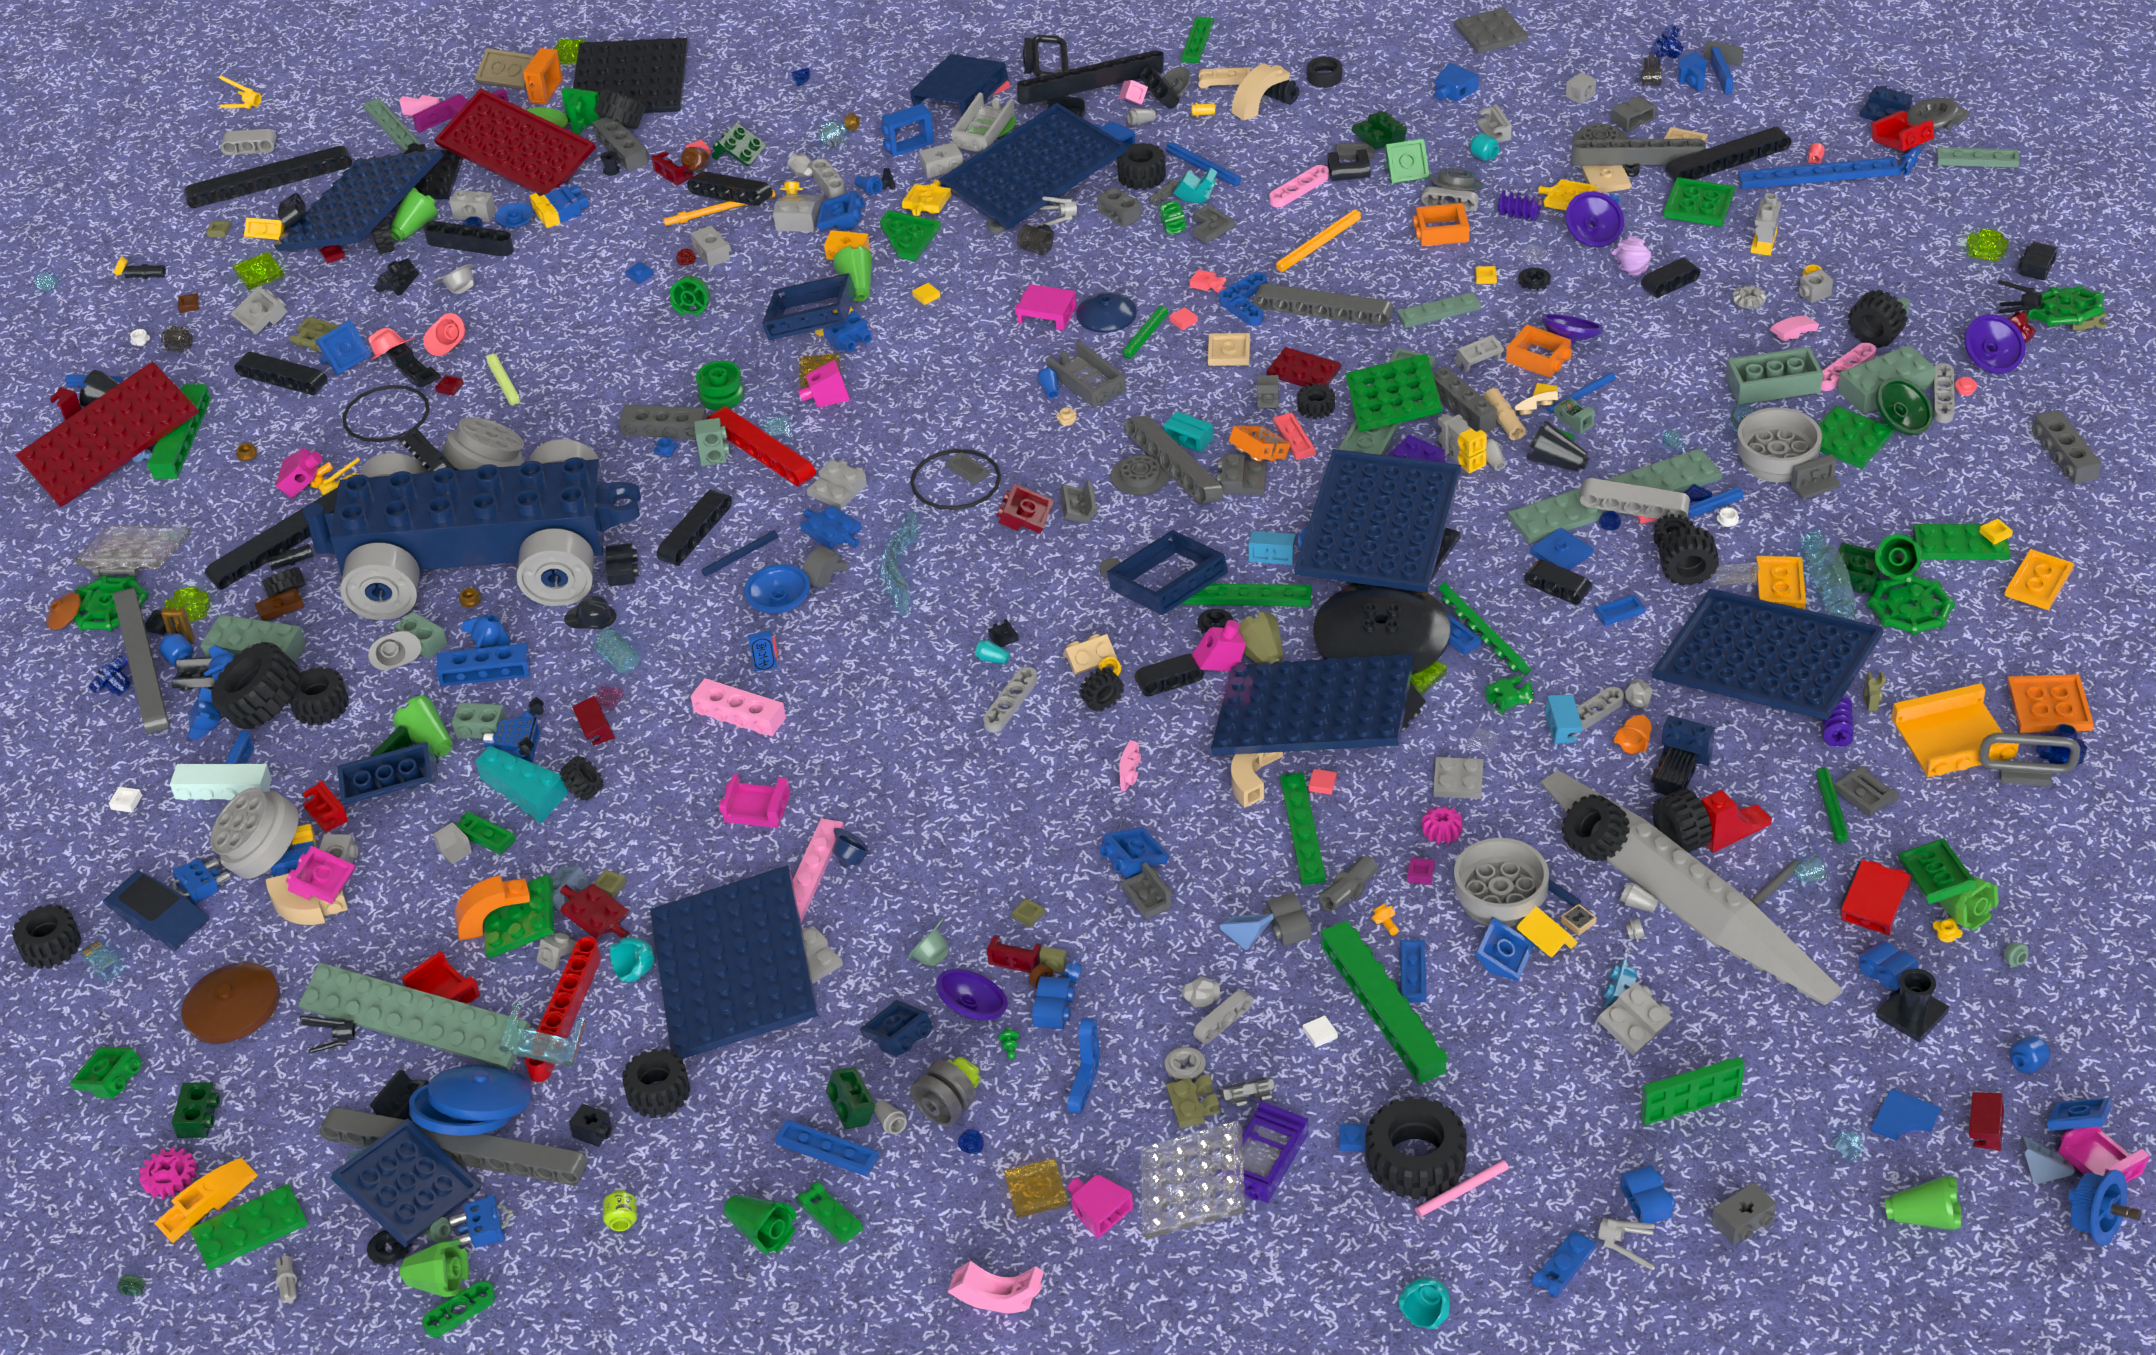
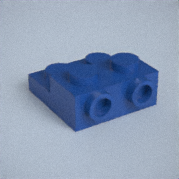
(841, 211)
(1130, 849)

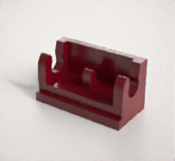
(669, 170)
(67, 402)
(593, 720)
(1012, 956)
(1987, 1120)

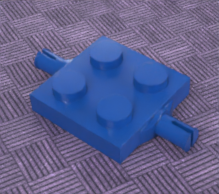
(831, 527)

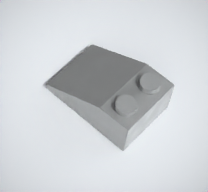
(797, 212)

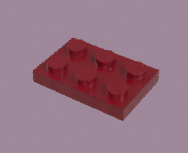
(1303, 368)

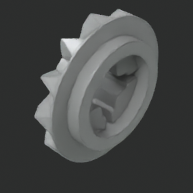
(1744, 298)
(1180, 1057)

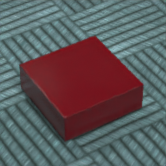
(332, 253)
(449, 385)

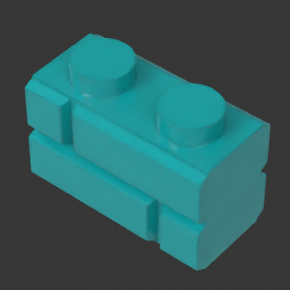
(1189, 431)

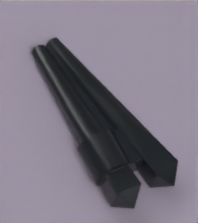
(887, 179)

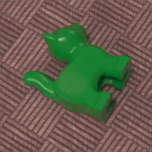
(1507, 695)

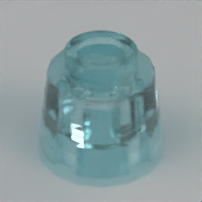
(1810, 870)

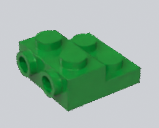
(107, 1071)

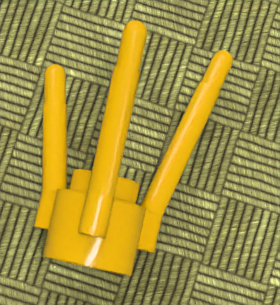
(249, 96)
(330, 484)

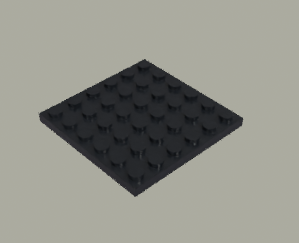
(638, 69)

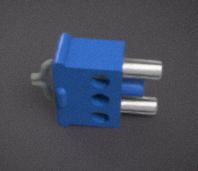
(198, 879)
(483, 1222)

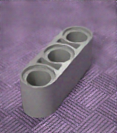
(248, 142)
(827, 178)

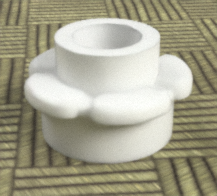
(139, 337)
(1728, 517)

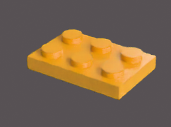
(2039, 579)
(1781, 580)

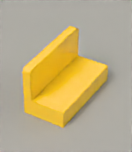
(263, 228)
(1545, 932)

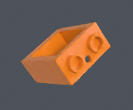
(543, 63)
(1441, 234)
(1519, 355)

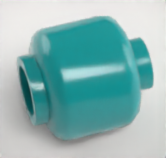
(1484, 147)

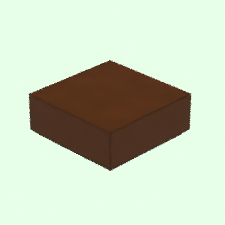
(188, 303)

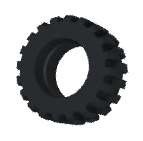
(255, 685)
(1416, 1174)

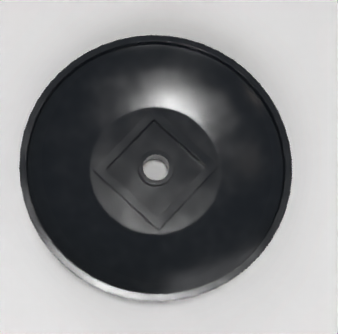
(1413, 625)

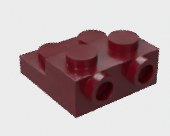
(1024, 509)

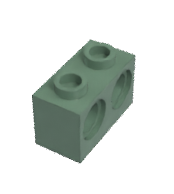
(710, 441)
(430, 635)
(475, 719)

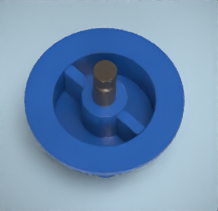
(2101, 1205)

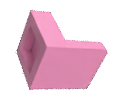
(1133, 92)

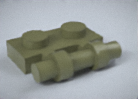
(313, 329)

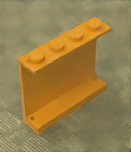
(1948, 729)

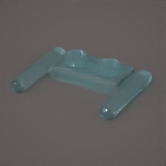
(540, 1045)

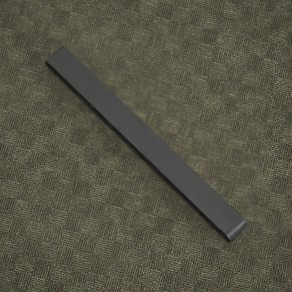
(474, 1151)

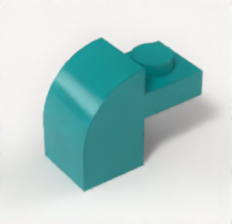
(1194, 189)

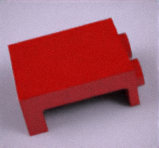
(1899, 134)
(1875, 897)
(441, 979)

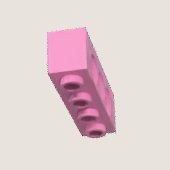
(738, 707)

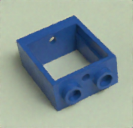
(892, 121)

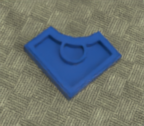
(1904, 1114)

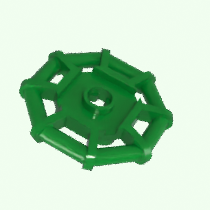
(2068, 306)
(1915, 594)
(96, 603)

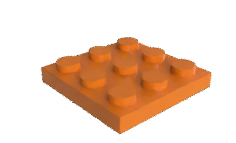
(2049, 701)

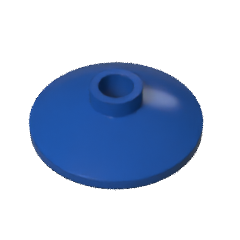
(514, 214)

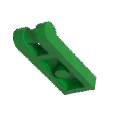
(485, 833)
(829, 1213)

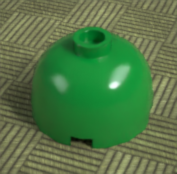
(689, 292)

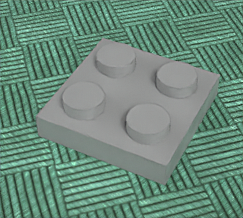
(1458, 777)

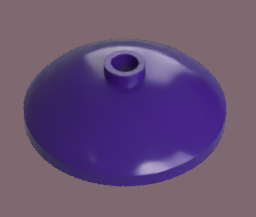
(1599, 211)
(1571, 327)
(2002, 340)
(971, 995)

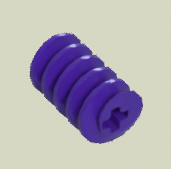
(1518, 206)
(1839, 727)

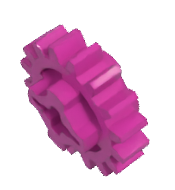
(168, 1173)

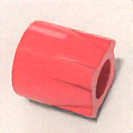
(1816, 153)

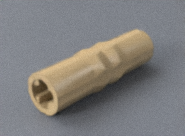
(1505, 414)

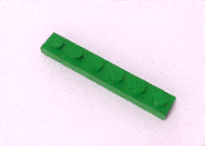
(1252, 595)
(1488, 635)
(1302, 829)

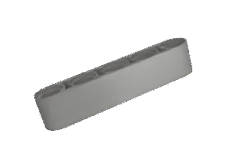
(1633, 499)

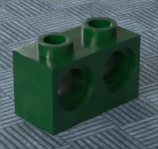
(850, 1098)
(195, 1110)

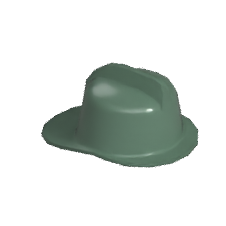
(931, 949)

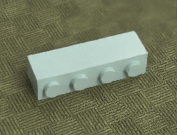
(218, 780)

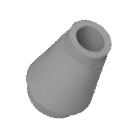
(1140, 116)
(1494, 455)
(1638, 898)
(890, 1117)

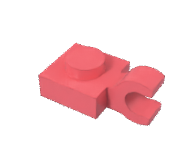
(1205, 280)

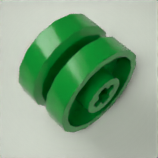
(719, 385)

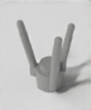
(1066, 207)
(1614, 1231)

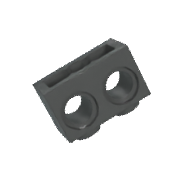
(1119, 207)

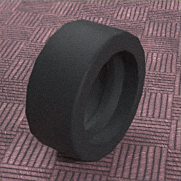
(1324, 80)

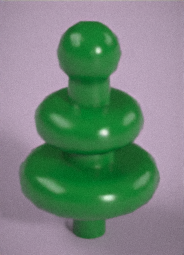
(1009, 1040)

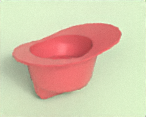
(444, 334)
(384, 340)

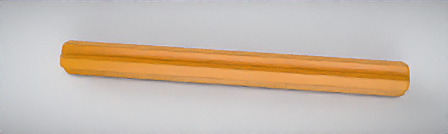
(1318, 240)

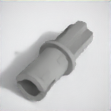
(286, 1279)

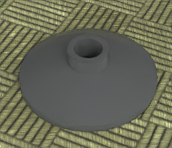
(1178, 78)

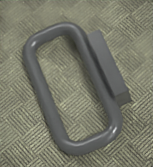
(2028, 772)

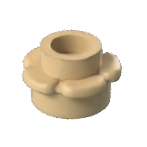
(1066, 416)

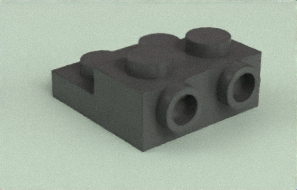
(1241, 475)

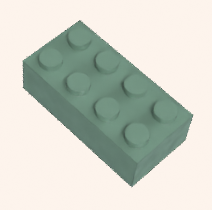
(1774, 375)
(1861, 382)
(239, 633)

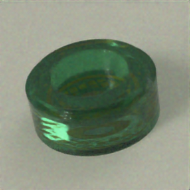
(131, 1285)

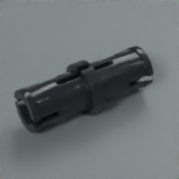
(145, 271)
(290, 557)

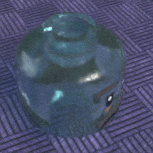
(832, 133)

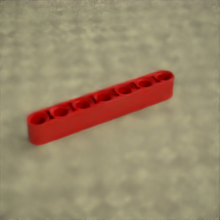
(764, 447)
(566, 1000)

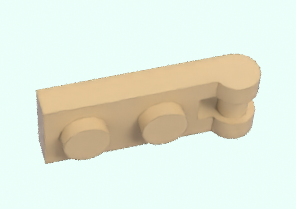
(1222, 76)

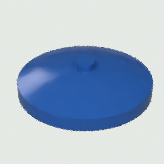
(479, 1092)
(433, 1120)

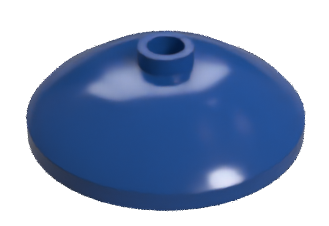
(777, 588)

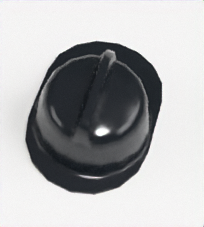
(591, 613)

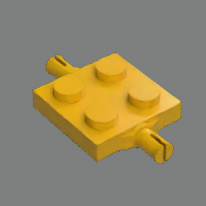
(1563, 192)
(926, 198)

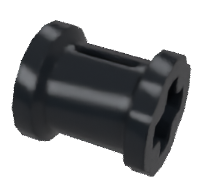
(610, 165)

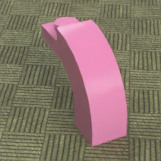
(994, 1292)

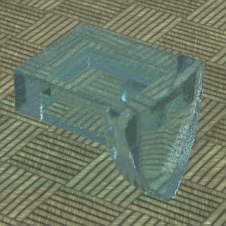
(778, 426)

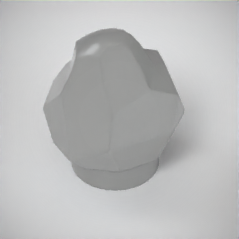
(800, 165)
(1638, 694)
(1201, 992)

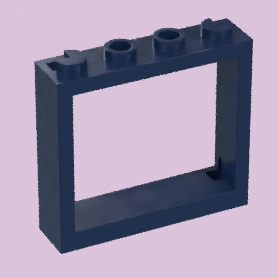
(780, 325)
(1209, 569)

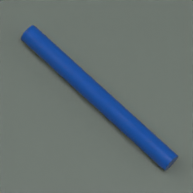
(1585, 390)

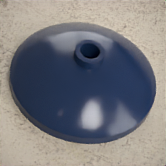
(1106, 312)

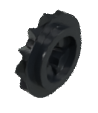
(1528, 275)
(1215, 616)
(377, 1251)

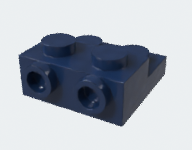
(1884, 102)
(1689, 737)
(897, 1028)

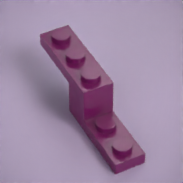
(444, 111)

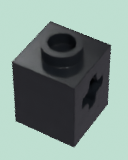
(590, 1125)

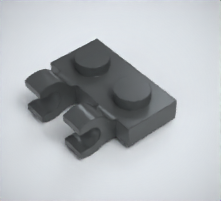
(1258, 1087)

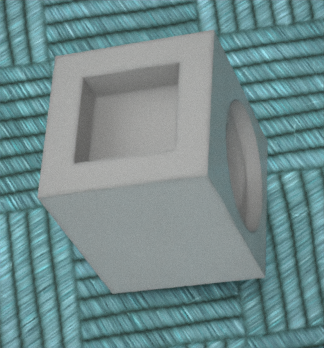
(1580, 88)
(1816, 286)

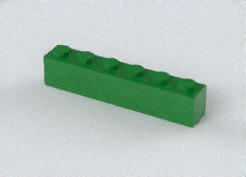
(173, 448)

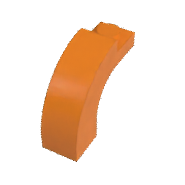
(484, 898)

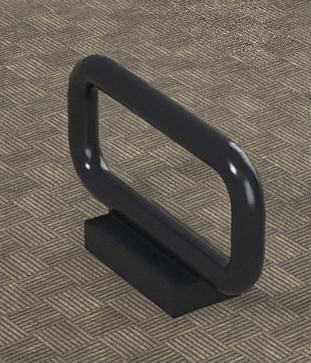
(1031, 53)

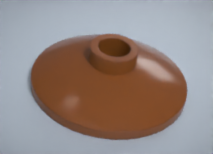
(63, 611)

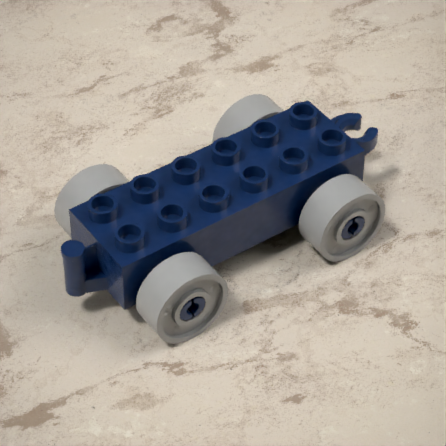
(410, 520)

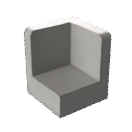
(452, 843)

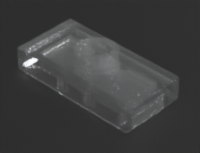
(1735, 574)

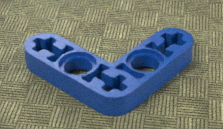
(1231, 298)
(1089, 1065)

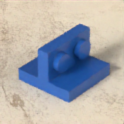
(342, 348)

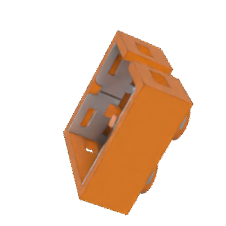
(1261, 445)

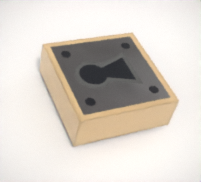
(1578, 919)

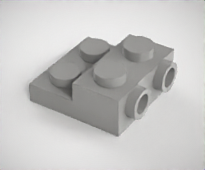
(259, 310)
(838, 484)
(820, 956)
(1635, 1018)

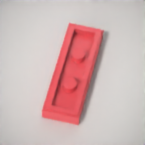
(1293, 433)

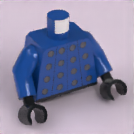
(520, 734)

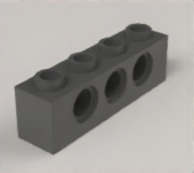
(619, 140)
(1465, 401)
(660, 421)
(2066, 447)

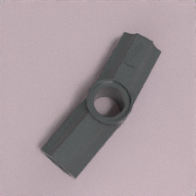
(1348, 883)

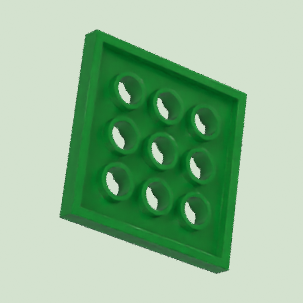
(1404, 396)

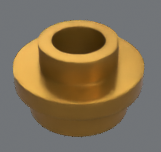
(852, 122)
(246, 452)
(469, 597)

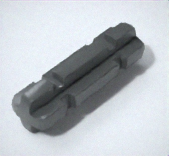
(1163, 193)

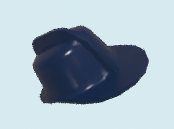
(849, 848)

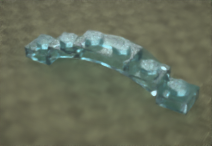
(891, 558)
(1829, 575)

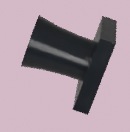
(1912, 1005)

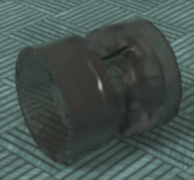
(1034, 240)

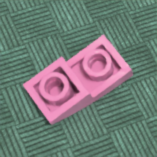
(413, 105)
(1792, 327)
(1128, 764)

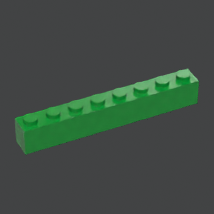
(1384, 1002)

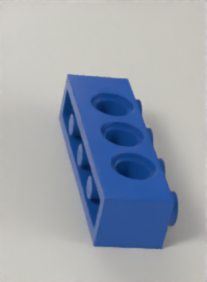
(483, 664)

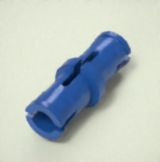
(1909, 160)

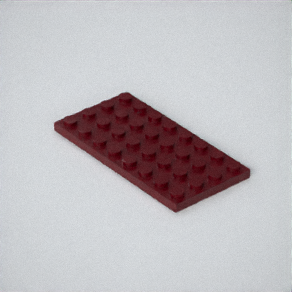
(514, 143)
(106, 434)

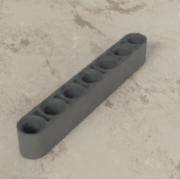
(1632, 151)
(1323, 304)
(1174, 459)

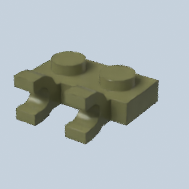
(1185, 1103)

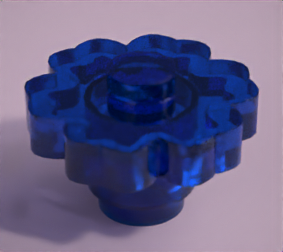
(1667, 43)
(111, 677)
(2061, 754)

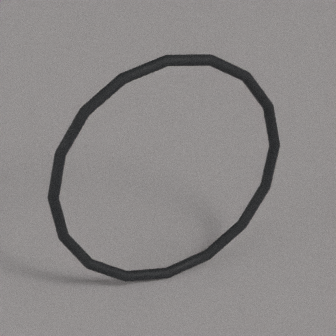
(378, 389)
(960, 506)

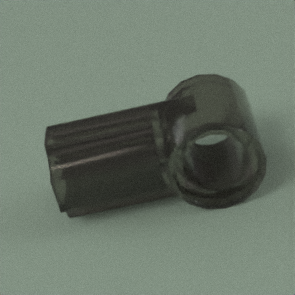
(1652, 71)

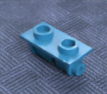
(1621, 978)

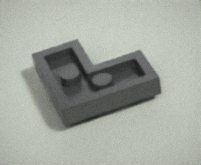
(1212, 224)

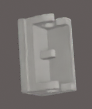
(1495, 123)
(1478, 352)

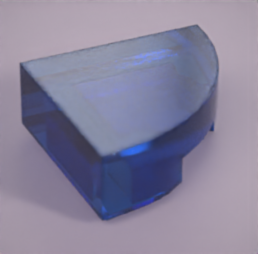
(801, 76)
(1697, 493)

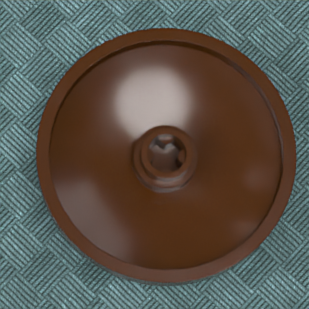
(230, 1002)

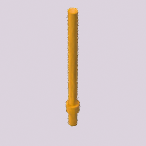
(683, 216)

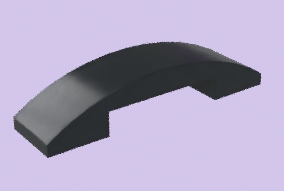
(410, 367)

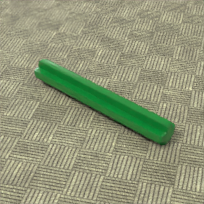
(1145, 332)
(1832, 805)

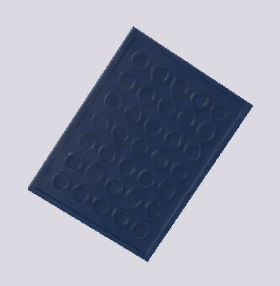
(1030, 163)
(358, 200)
(1378, 520)
(1768, 653)
(1314, 705)
(732, 963)

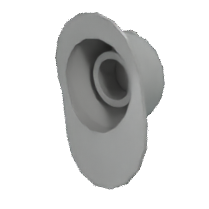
(458, 280)
(394, 650)

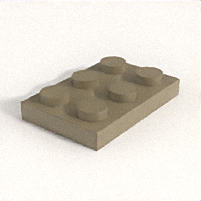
(503, 69)

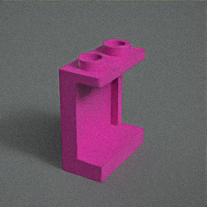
(1047, 304)
(754, 803)
(2097, 1153)

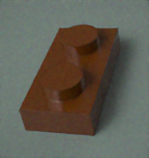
(279, 605)

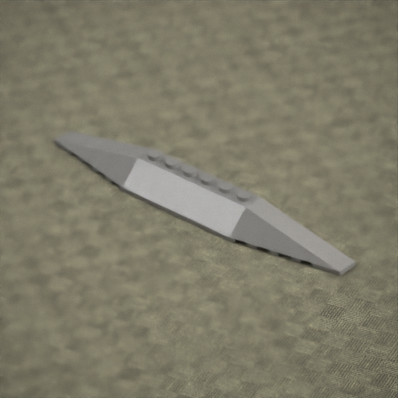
(1703, 898)

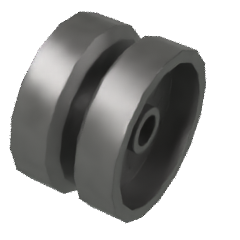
(943, 1093)

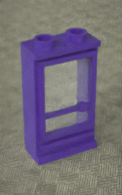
(1269, 1149)

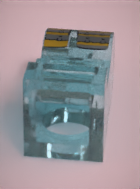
(99, 958)

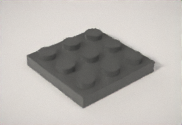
(1490, 30)

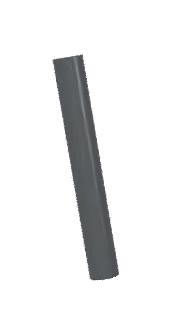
(1775, 883)

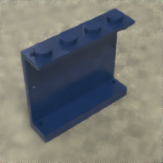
(961, 80)

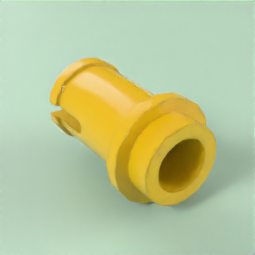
(1202, 109)

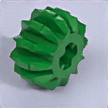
(1172, 217)

